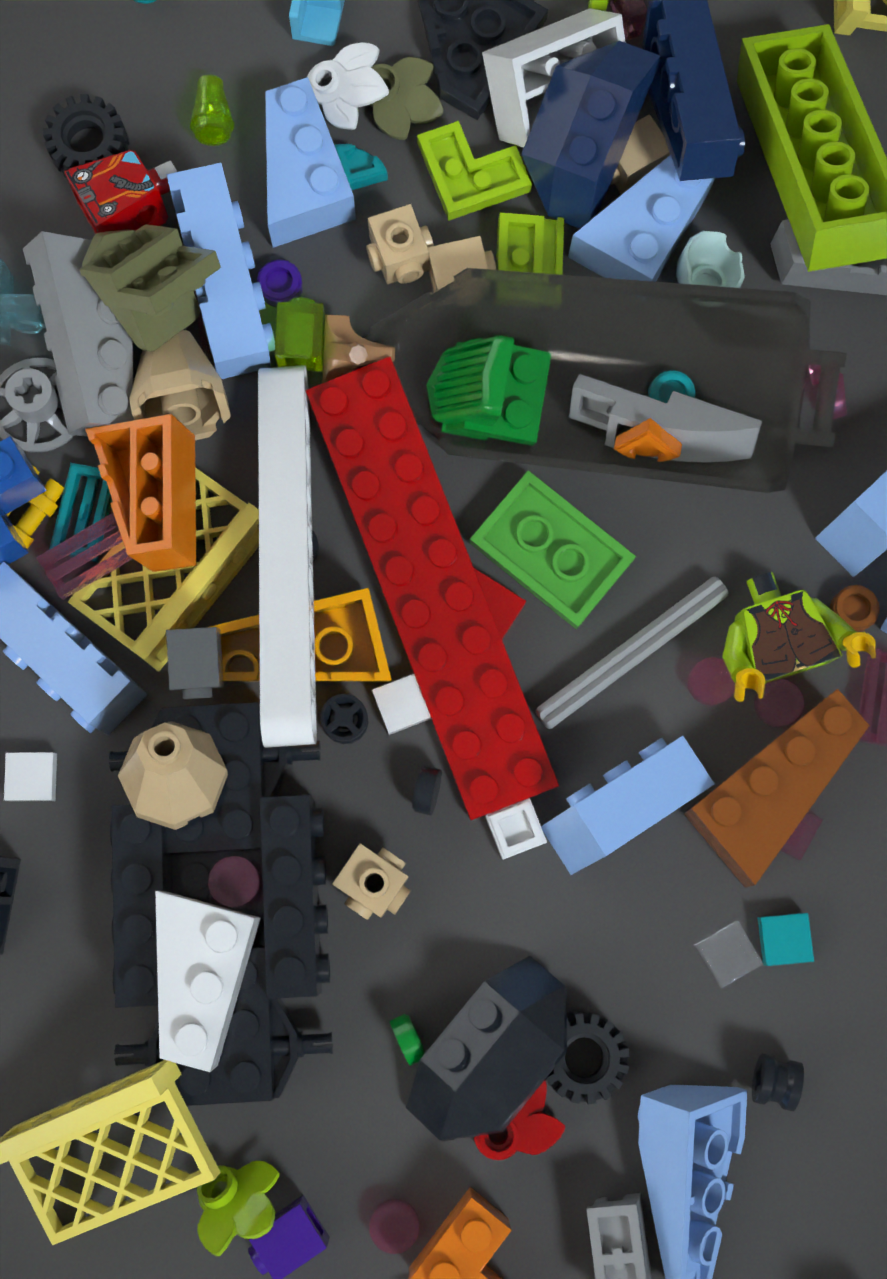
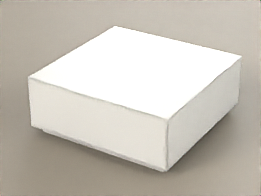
(401, 704)
(30, 776)
(515, 828)

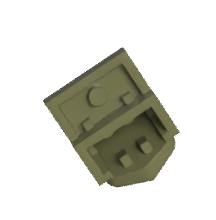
(148, 280)

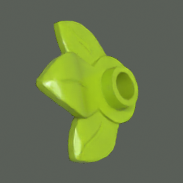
(236, 1205)

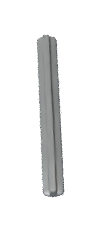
(631, 652)

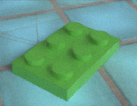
(552, 549)

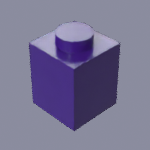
(290, 1242)

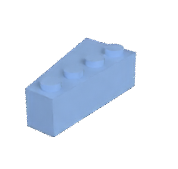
(228, 297)
(860, 530)
(63, 657)

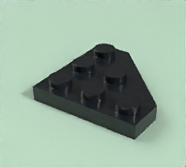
(460, 33)

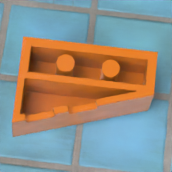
(151, 487)

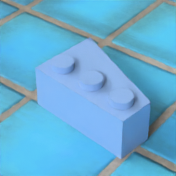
(303, 168)
(641, 226)
(627, 804)

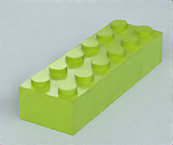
(817, 145)

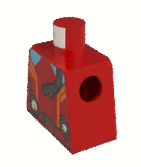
(120, 192)

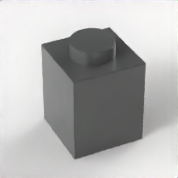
(195, 661)

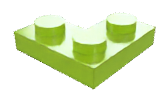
(467, 182)

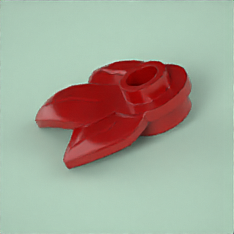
(528, 1132)

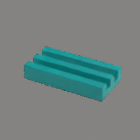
(68, 501)

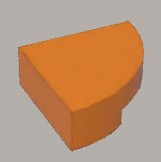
(648, 440)

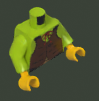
(786, 637)

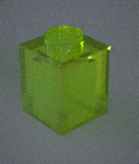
(300, 334)

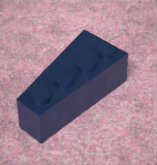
(692, 90)

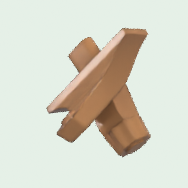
(347, 350)

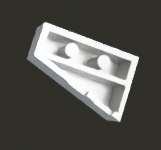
(199, 976)

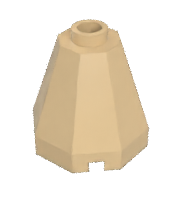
(180, 383)
(173, 775)

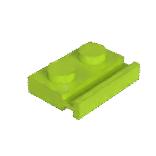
(530, 244)

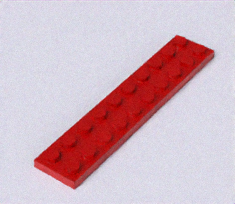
(432, 589)

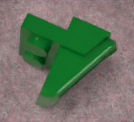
(490, 390)

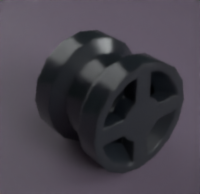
(339, 712)
(777, 1082)

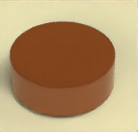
(856, 606)

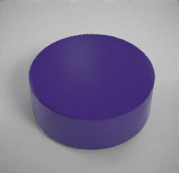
(280, 282)

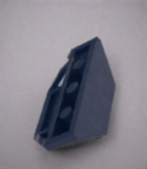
(586, 128)

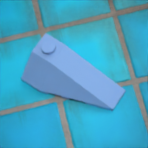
(685, 1158)

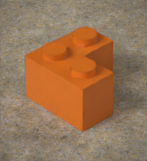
(463, 1242)

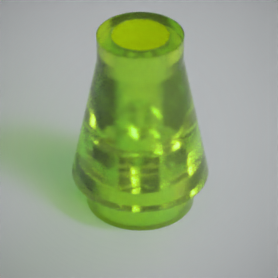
(211, 114)

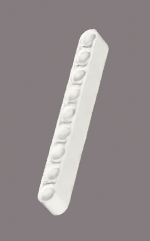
(285, 560)

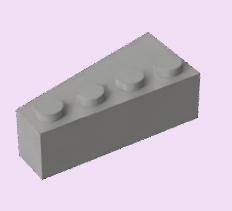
(84, 335)

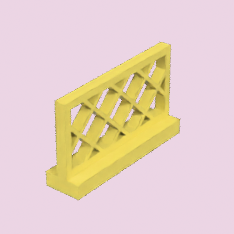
(194, 593)
(98, 1111)

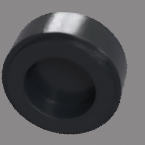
(426, 790)

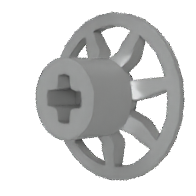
(34, 401)

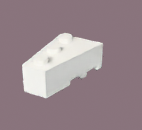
(524, 66)

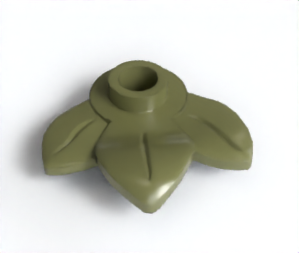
(407, 99)

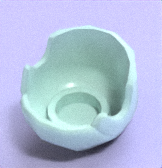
(710, 262)

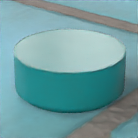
(670, 381)

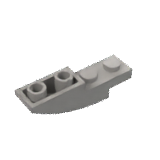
(704, 429)

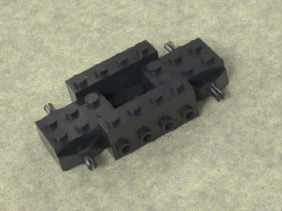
(286, 951)

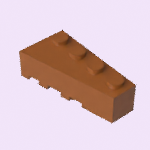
(769, 796)

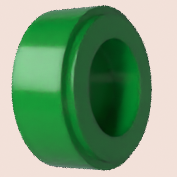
(408, 1038)

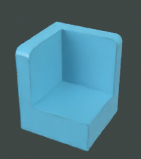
(316, 20)

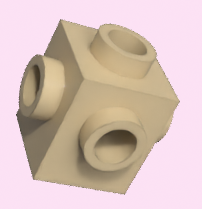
(399, 245)
(354, 879)

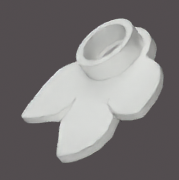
(351, 86)

